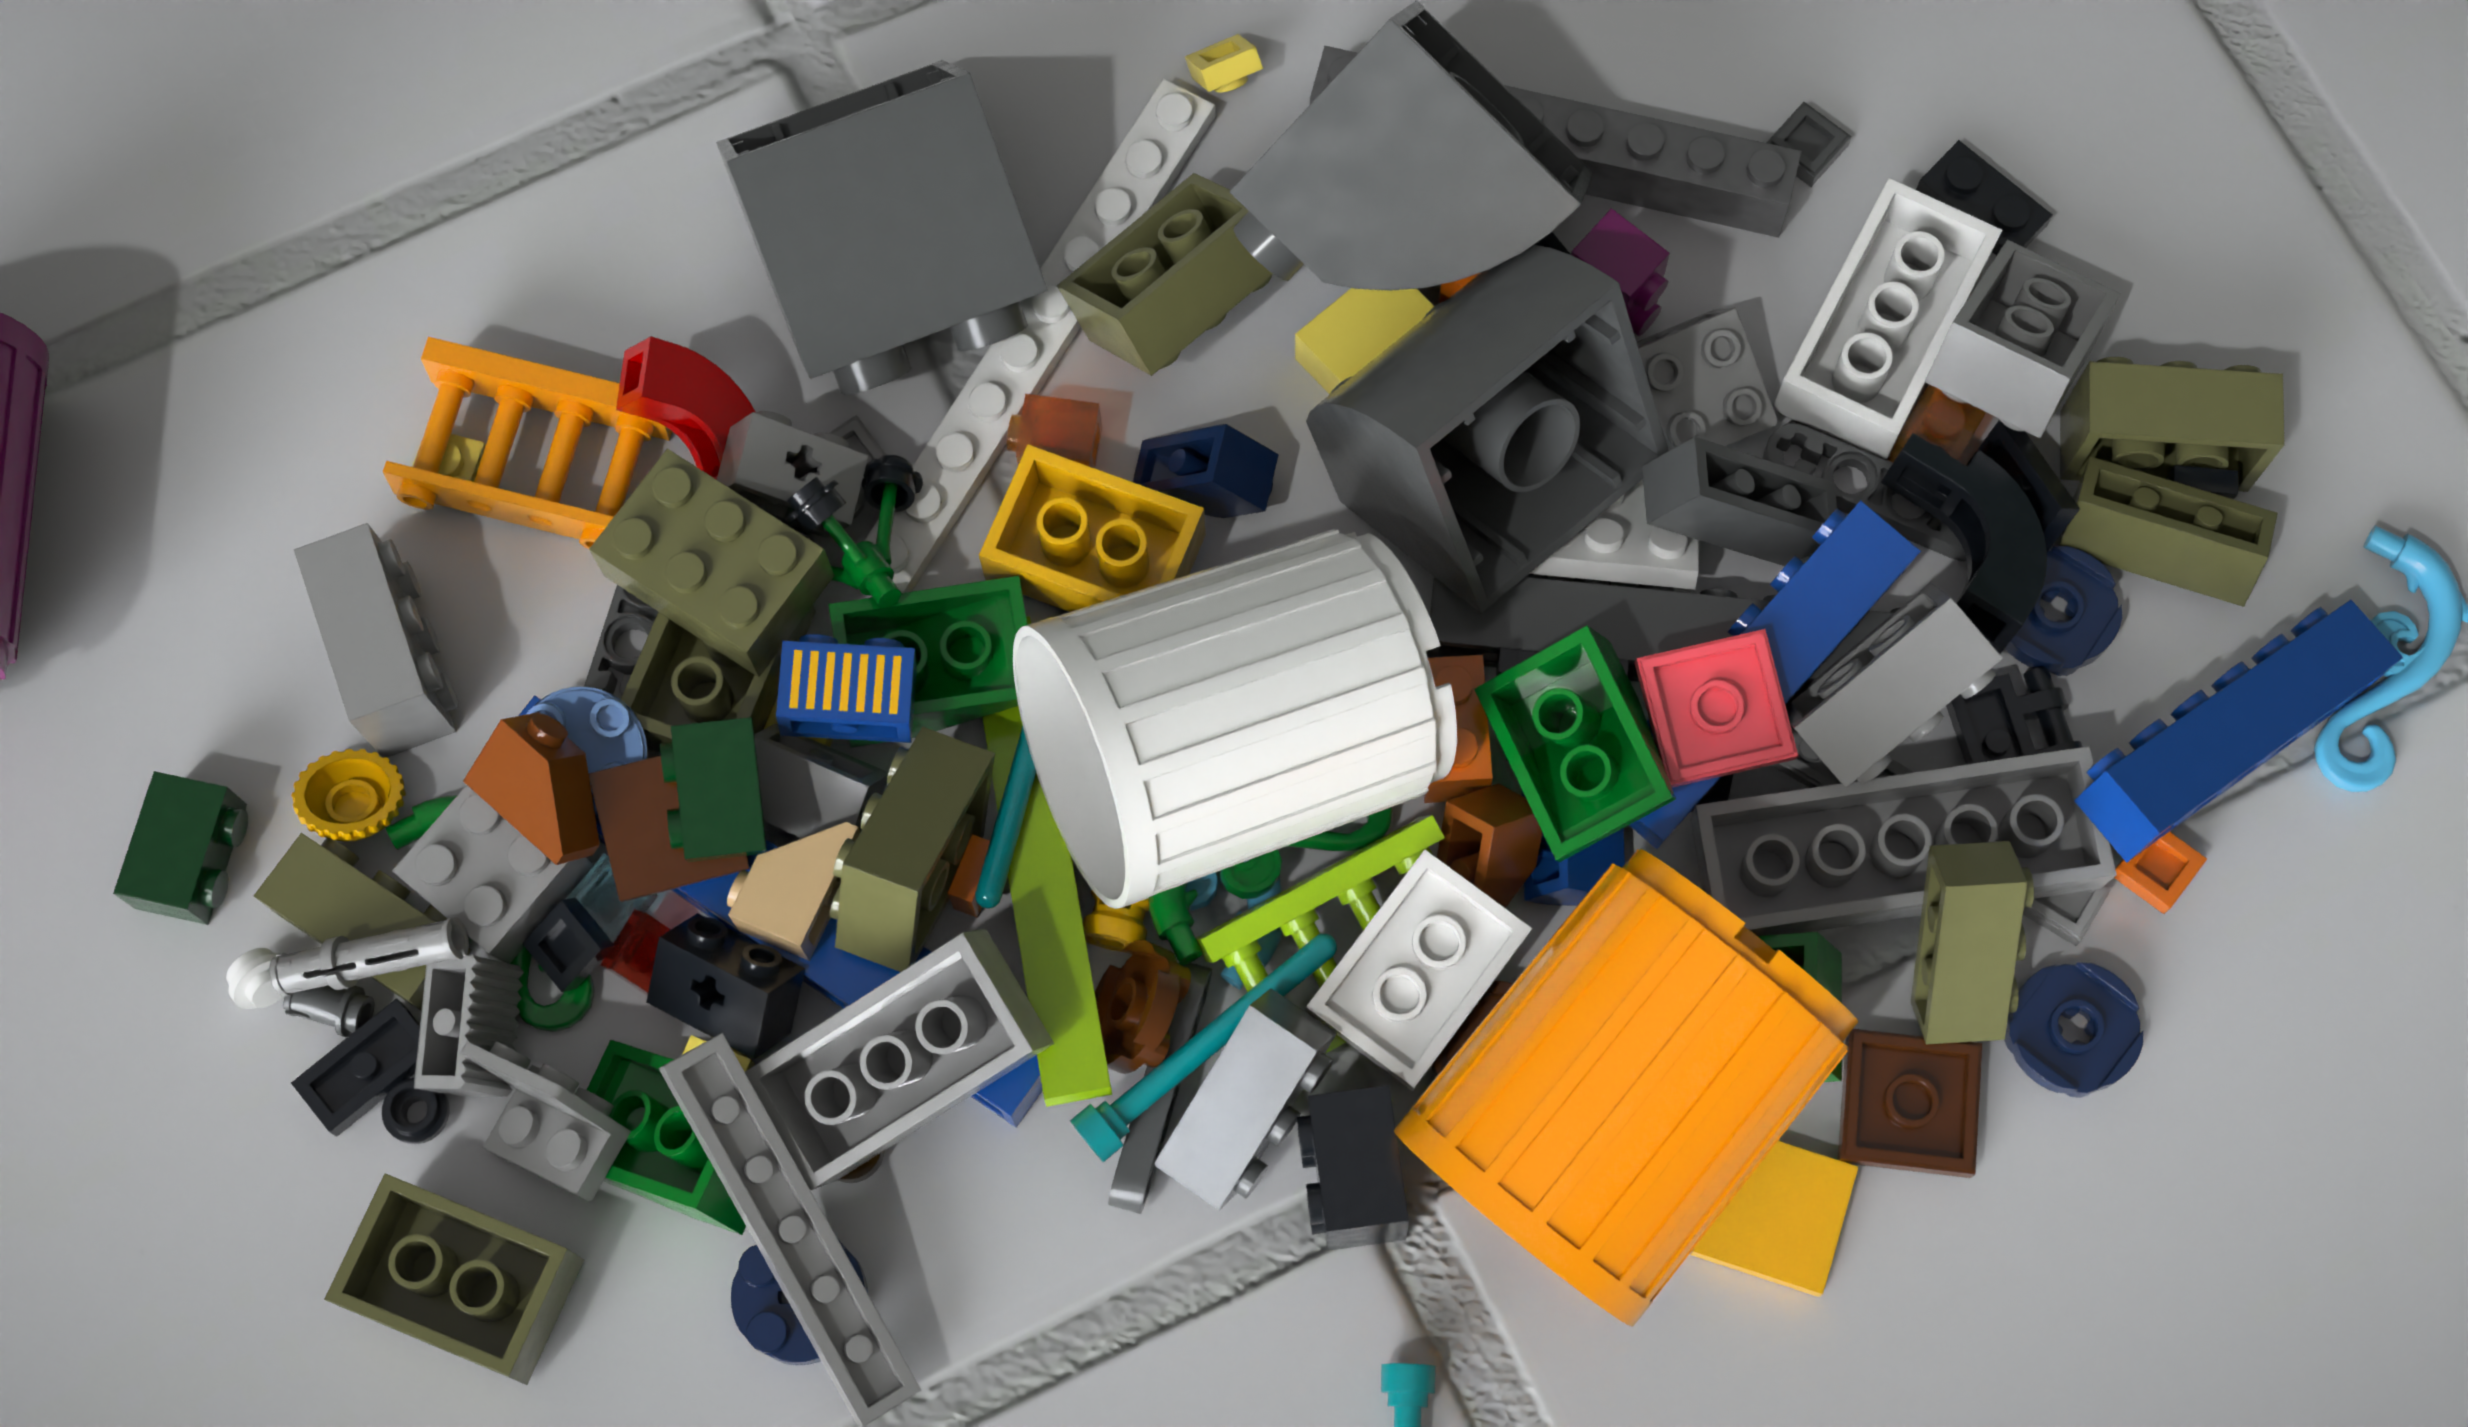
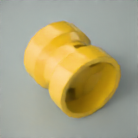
(1113, 927)

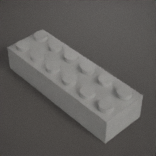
(1864, 849)

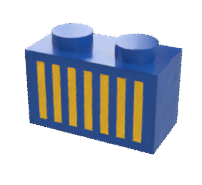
(846, 689)

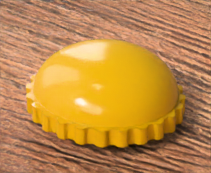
(348, 795)

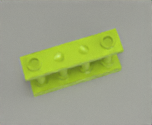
(1295, 907)

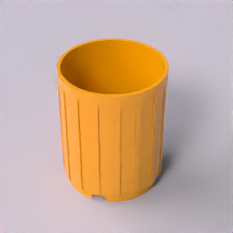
(1629, 1083)

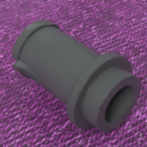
(337, 1008)

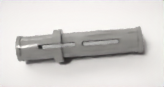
(344, 961)

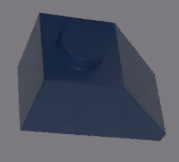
(1209, 469)

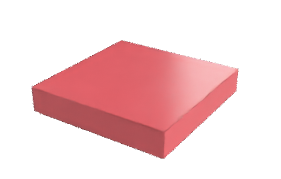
(1716, 708)

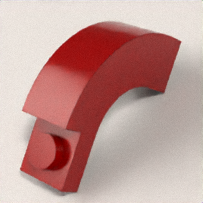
(684, 395)

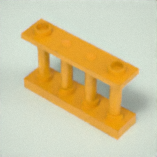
(516, 388)

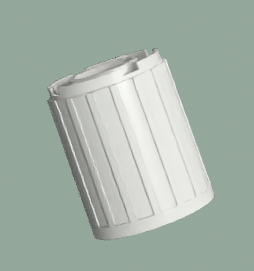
(1233, 711)

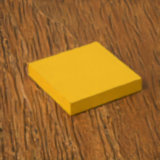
(1784, 1219)

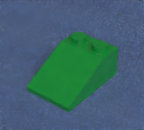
(960, 645)
(1577, 741)
(662, 1152)

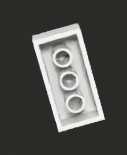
(1886, 319)

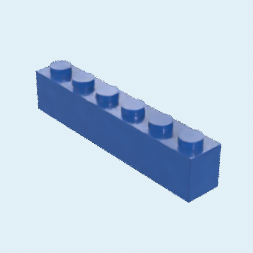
(1808, 619)
(2236, 729)

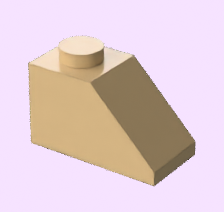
(790, 891)

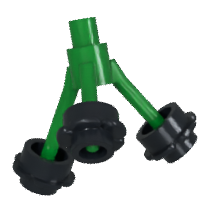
(888, 487)

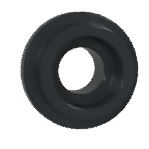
(396, 1108)

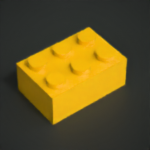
(1087, 533)

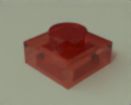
(636, 950)

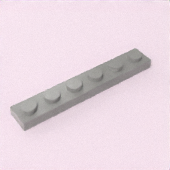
(790, 1229)

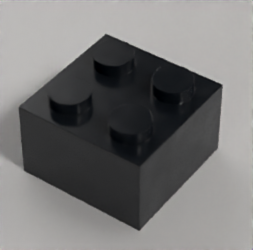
(1357, 1168)

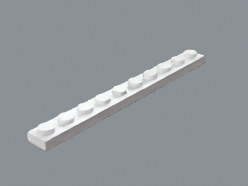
(1020, 365)

